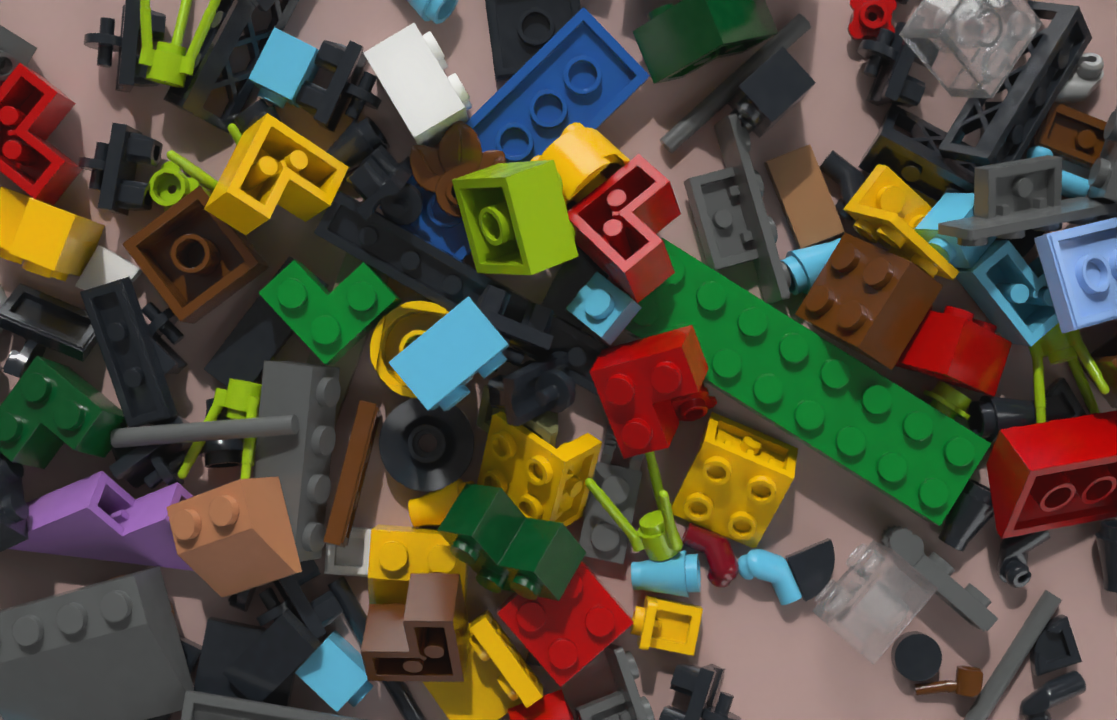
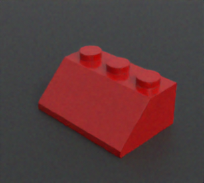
(1054, 474)

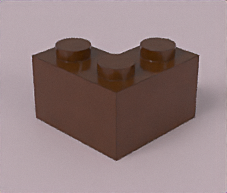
(420, 638)

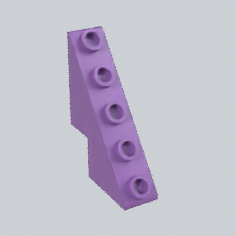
(105, 523)

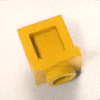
(666, 625)

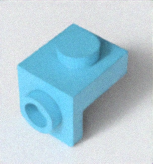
(603, 308)

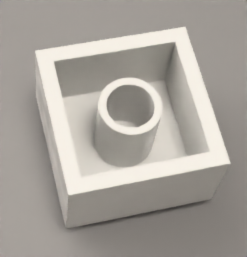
(414, 79)

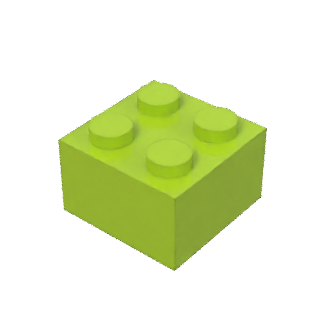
(516, 217)

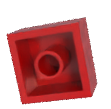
(567, 631)

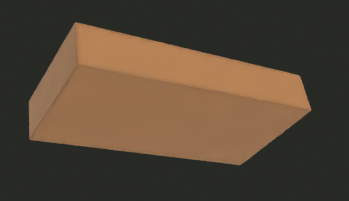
(804, 197)

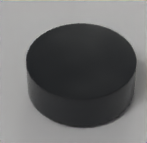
(916, 656)

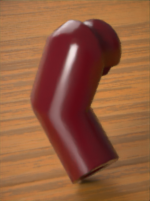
(717, 552)

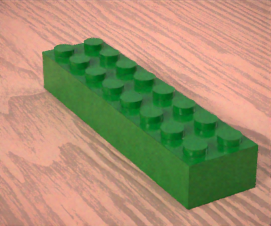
(815, 389)

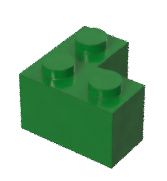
(327, 320)

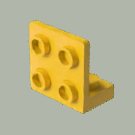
(888, 213)
(535, 474)
(735, 481)
(494, 677)

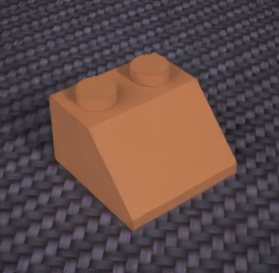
(236, 535)

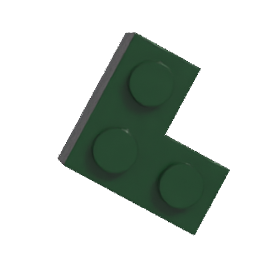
(699, 31)
(52, 408)
(507, 547)

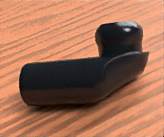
(846, 176)
(1014, 556)
(1052, 694)

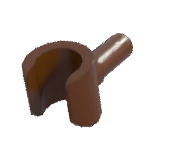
(967, 683)

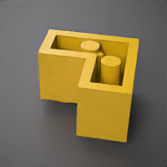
(271, 169)
(45, 236)

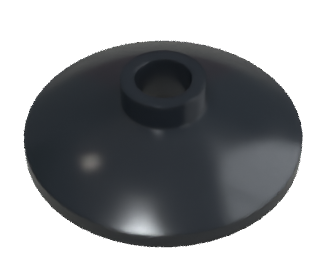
(421, 469)

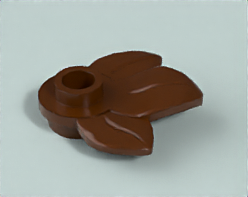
(457, 156)

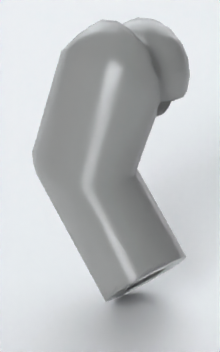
(1083, 79)

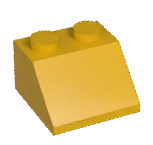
(403, 551)

